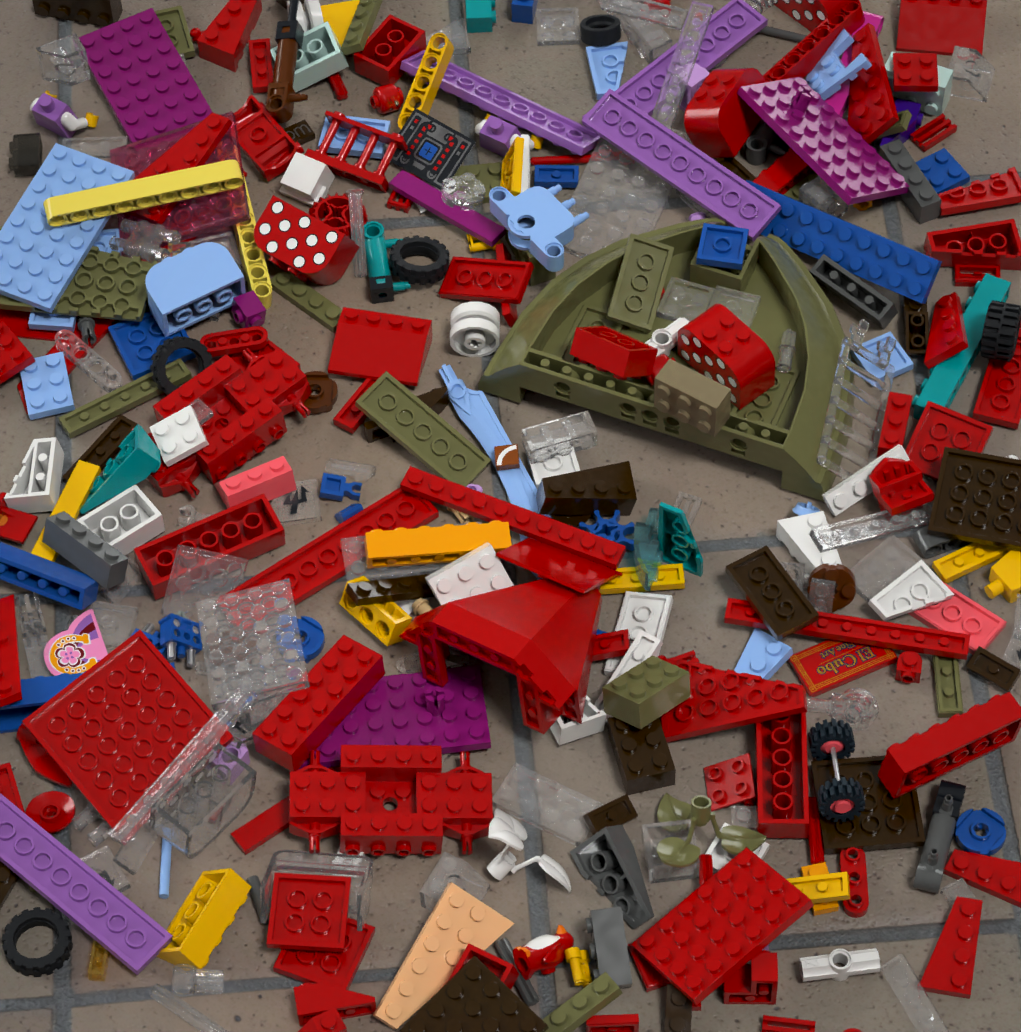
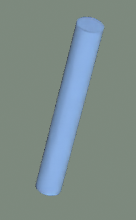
(165, 869)

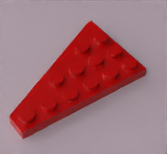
(728, 701)

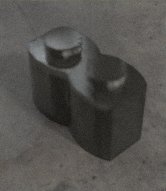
(26, 154)

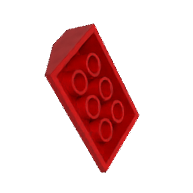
(941, 25)
(379, 342)

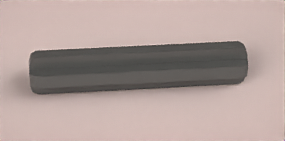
(524, 986)

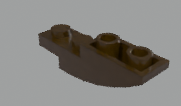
(915, 326)
(436, 399)

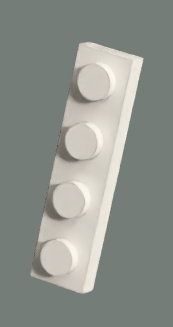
(857, 485)
(642, 648)

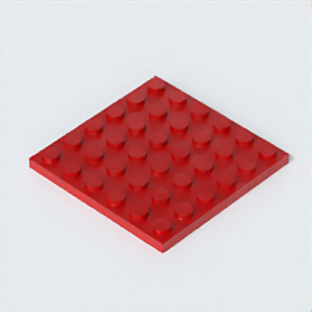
(120, 725)

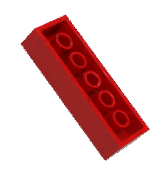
(237, 531)
(313, 713)
(950, 744)
(782, 777)

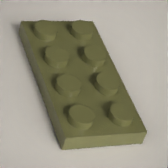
(640, 283)

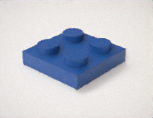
(943, 171)
(722, 246)

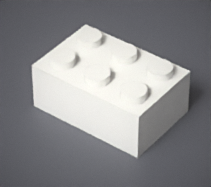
(125, 520)
(469, 576)

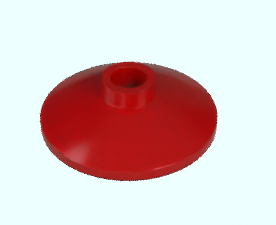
(52, 804)

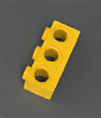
(381, 619)

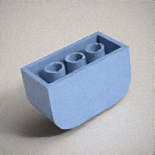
(192, 286)

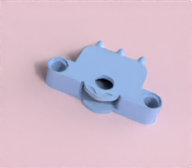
(537, 217)

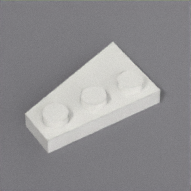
(910, 592)

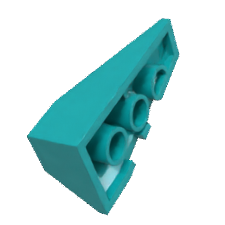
(132, 465)
(677, 540)

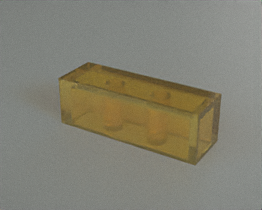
(98, 962)

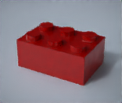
(387, 48)
(613, 352)

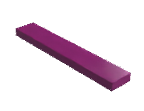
(430, 199)

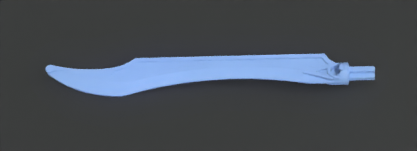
(483, 423)

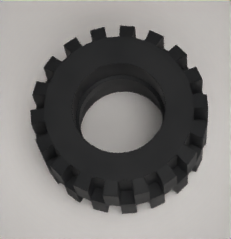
(1000, 331)

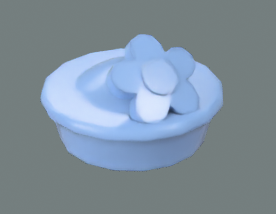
(803, 508)

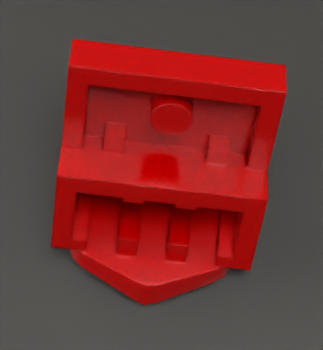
(899, 486)

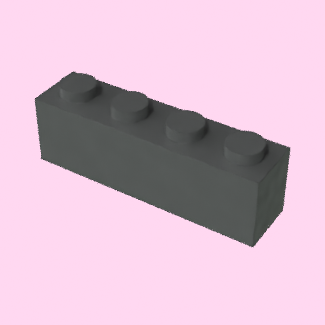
(921, 196)
(853, 291)
(85, 550)

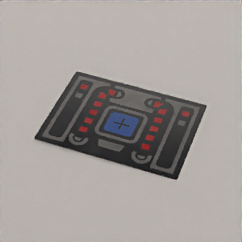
(433, 149)

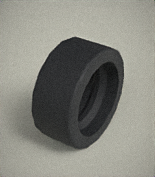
(600, 30)

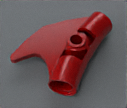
(40, 759)

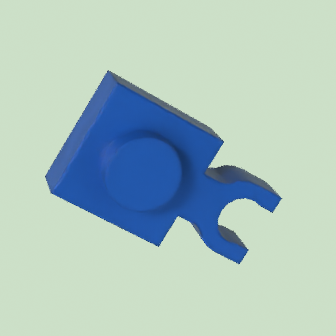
(334, 488)

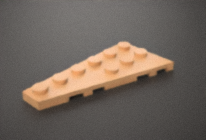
(451, 926)

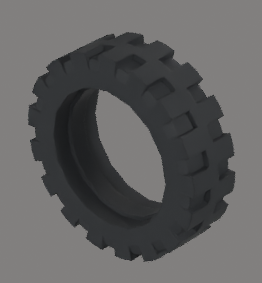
(416, 273)
(165, 350)
(44, 964)

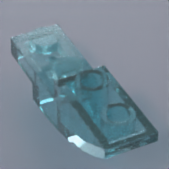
(647, 549)

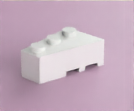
(568, 730)

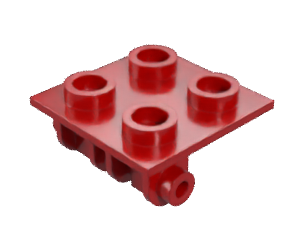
(730, 782)

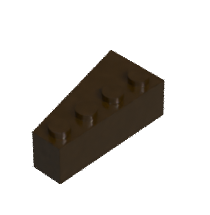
(84, 11)
(588, 490)

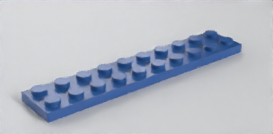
(852, 247)

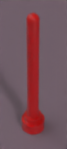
(559, 160)

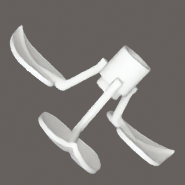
(511, 831)

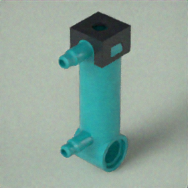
(377, 262)

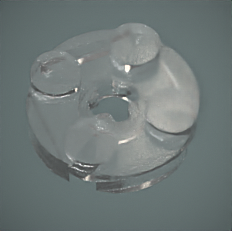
(454, 189)

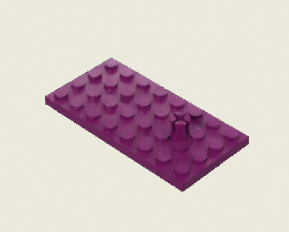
(824, 140)
(415, 712)

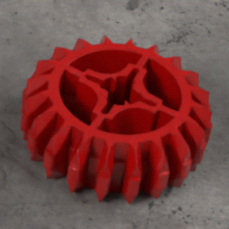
(336, 212)

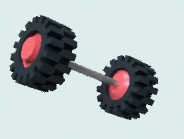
(841, 797)

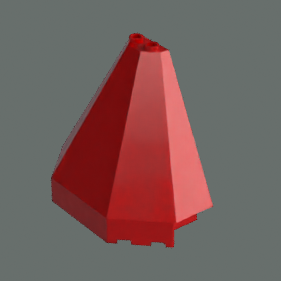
(529, 630)

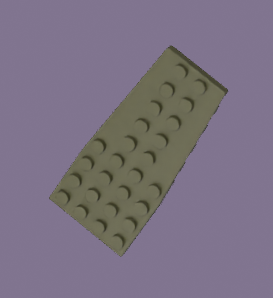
(102, 288)

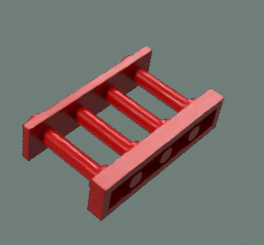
(357, 171)

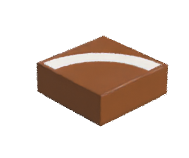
(507, 457)

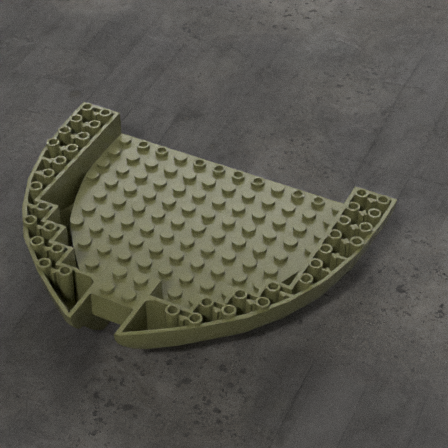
(773, 430)

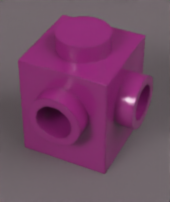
(248, 310)

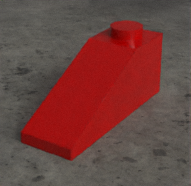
(318, 997)

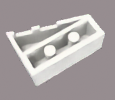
(39, 479)
(795, 535)

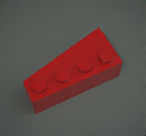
(229, 32)
(977, 245)

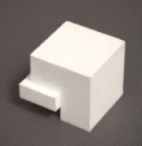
(306, 179)

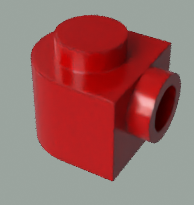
(909, 667)

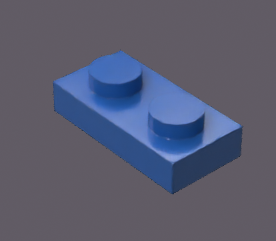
(552, 175)

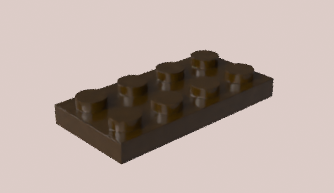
(772, 593)

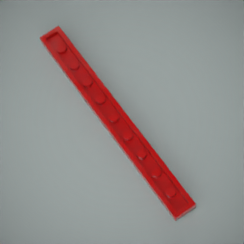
(520, 519)
(864, 632)

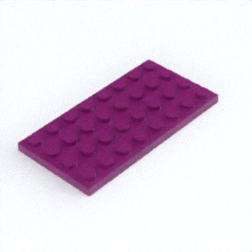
(143, 77)

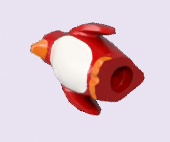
(542, 953)

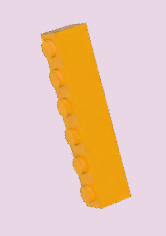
(432, 544)

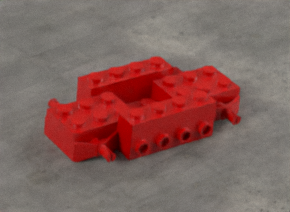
(247, 401)
(407, 775)

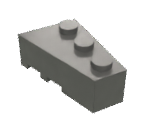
(609, 945)

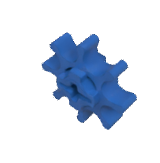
(611, 529)

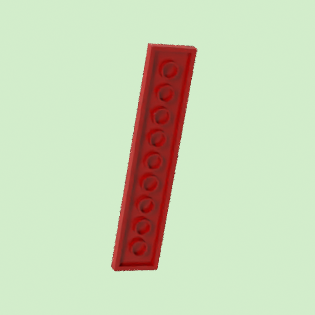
(322, 559)

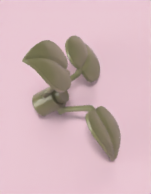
(680, 853)

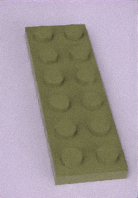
(422, 431)

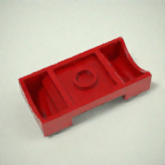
(264, 139)

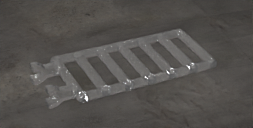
(882, 361)

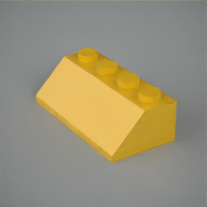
(204, 917)

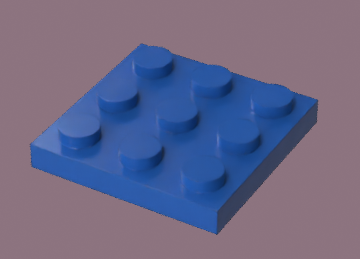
(139, 341)

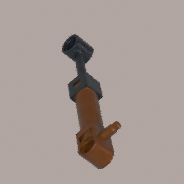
(280, 92)

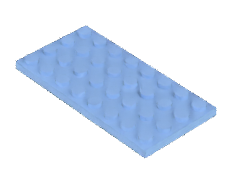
(41, 258)

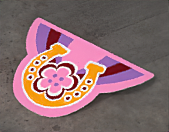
(77, 647)

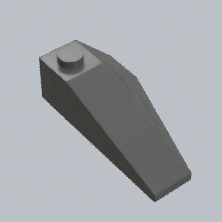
(614, 869)

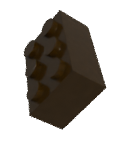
(641, 756)

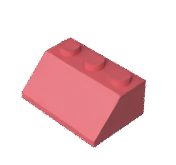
(270, 478)

